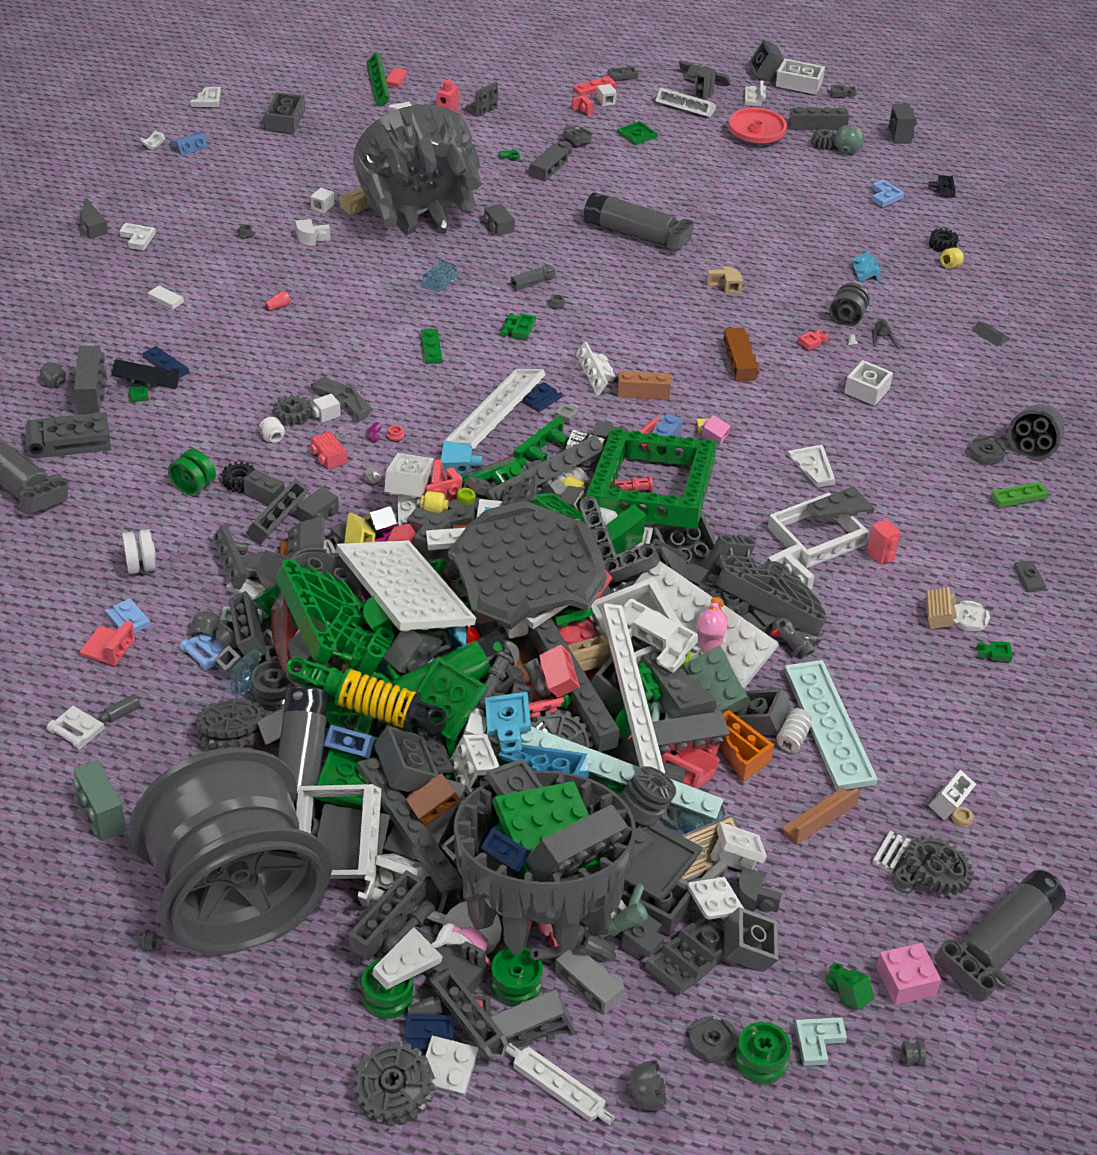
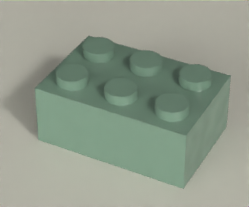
(718, 677)
(99, 800)

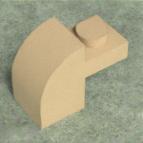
(728, 277)

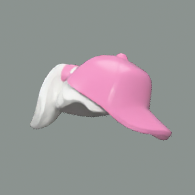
(455, 938)

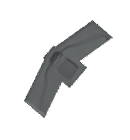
(345, 395)

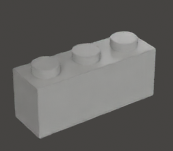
(590, 980)

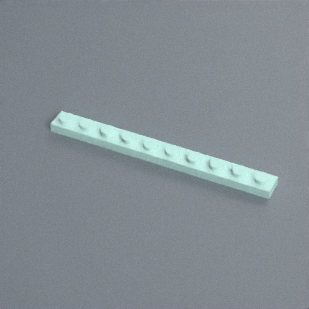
(622, 772)

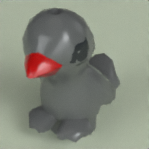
(799, 641)

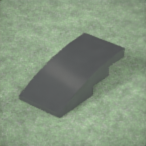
(689, 955)

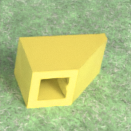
(358, 530)

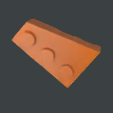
(745, 747)

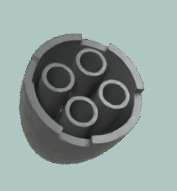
(1033, 426)

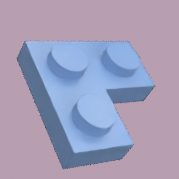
(886, 193)

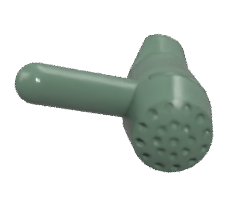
(631, 915)

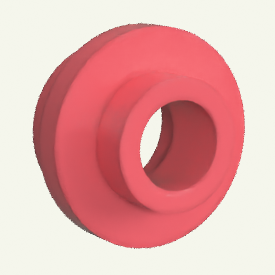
(395, 433)

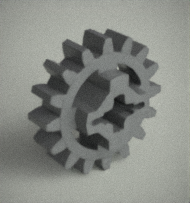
(292, 409)

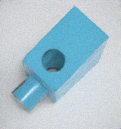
(459, 457)

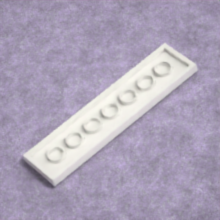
(496, 407)

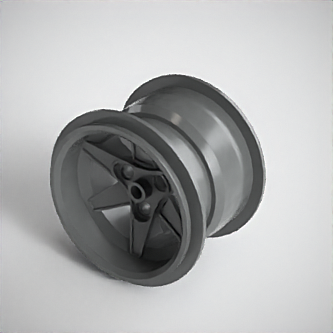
(229, 850)

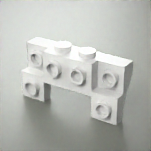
(661, 633)

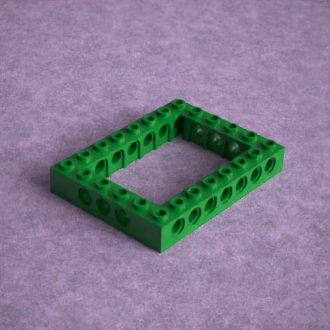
(678, 510)

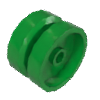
(191, 472)
(515, 977)
(383, 1002)
(762, 1052)

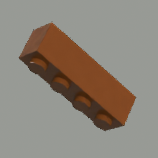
(740, 354)

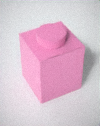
(715, 430)

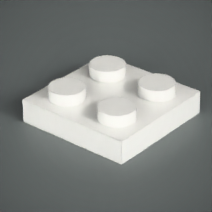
(451, 1064)

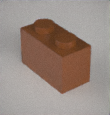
(433, 799)

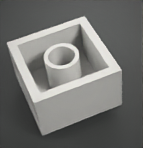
(868, 382)

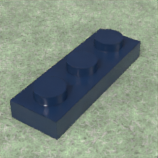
(165, 361)

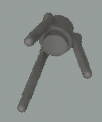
(883, 329)

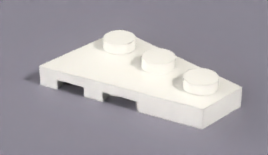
(407, 959)

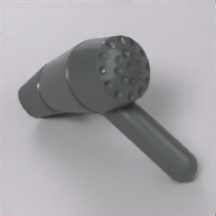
(537, 678)

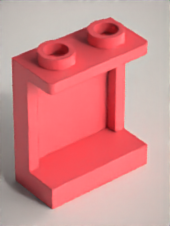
(698, 763)

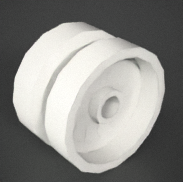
(141, 551)

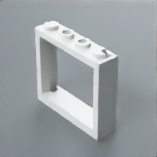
(856, 538)
(622, 596)
(369, 825)

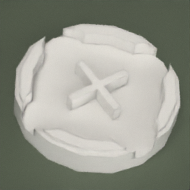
(971, 616)

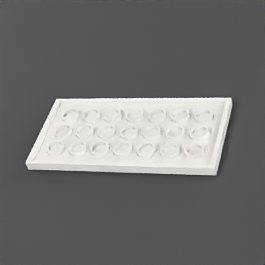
(405, 585)
(743, 642)

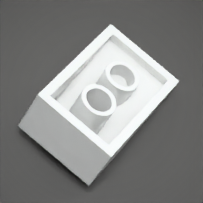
(408, 475)

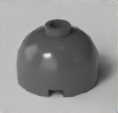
(647, 1086)

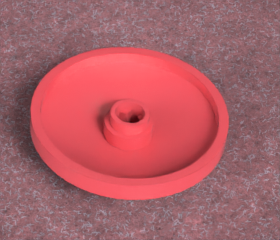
(757, 125)

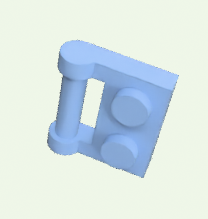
(207, 644)

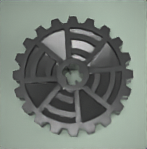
(229, 723)
(564, 726)
(411, 1089)

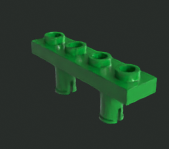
(549, 433)

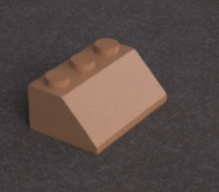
(644, 385)

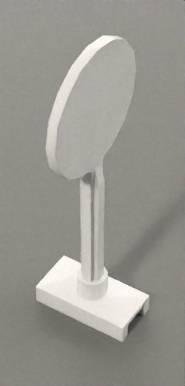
(457, 915)

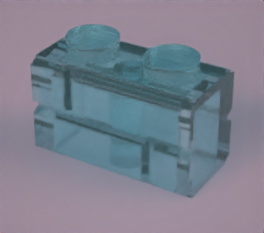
(440, 276)

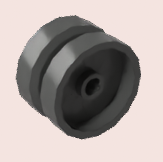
(269, 685)

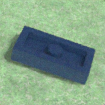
(505, 849)

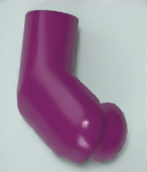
(372, 432)

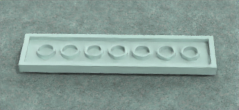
(830, 725)

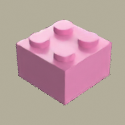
(908, 973)

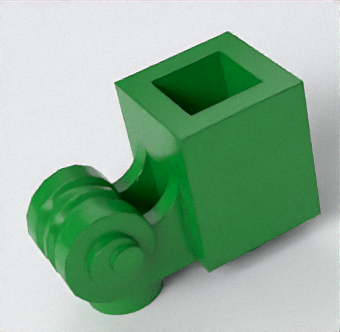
(853, 986)

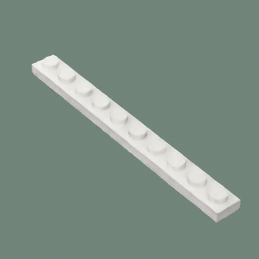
(631, 687)

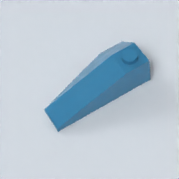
(550, 759)

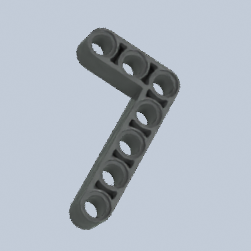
(621, 561)

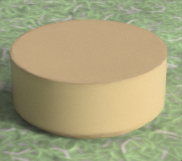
(962, 817)

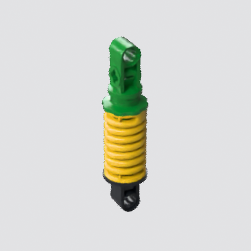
(369, 696)

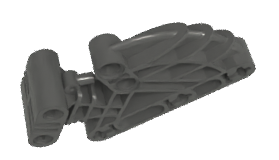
(765, 588)

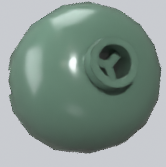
(848, 139)

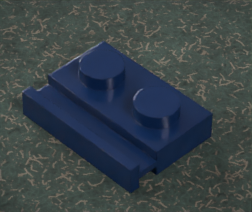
(541, 397)
(422, 1027)

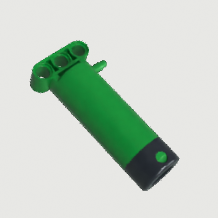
(471, 658)

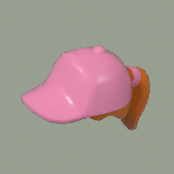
(712, 625)

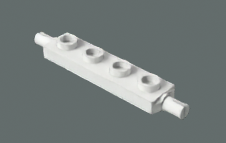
(559, 1084)

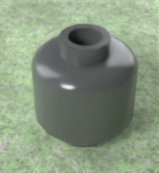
(52, 375)

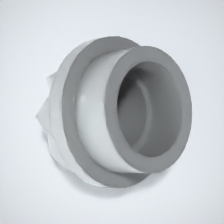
(372, 475)

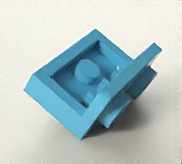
(866, 266)

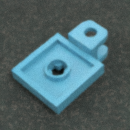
(509, 727)

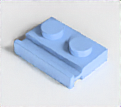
(129, 612)

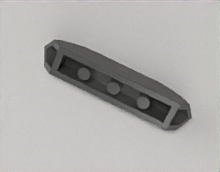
(469, 1013)

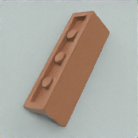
(820, 815)

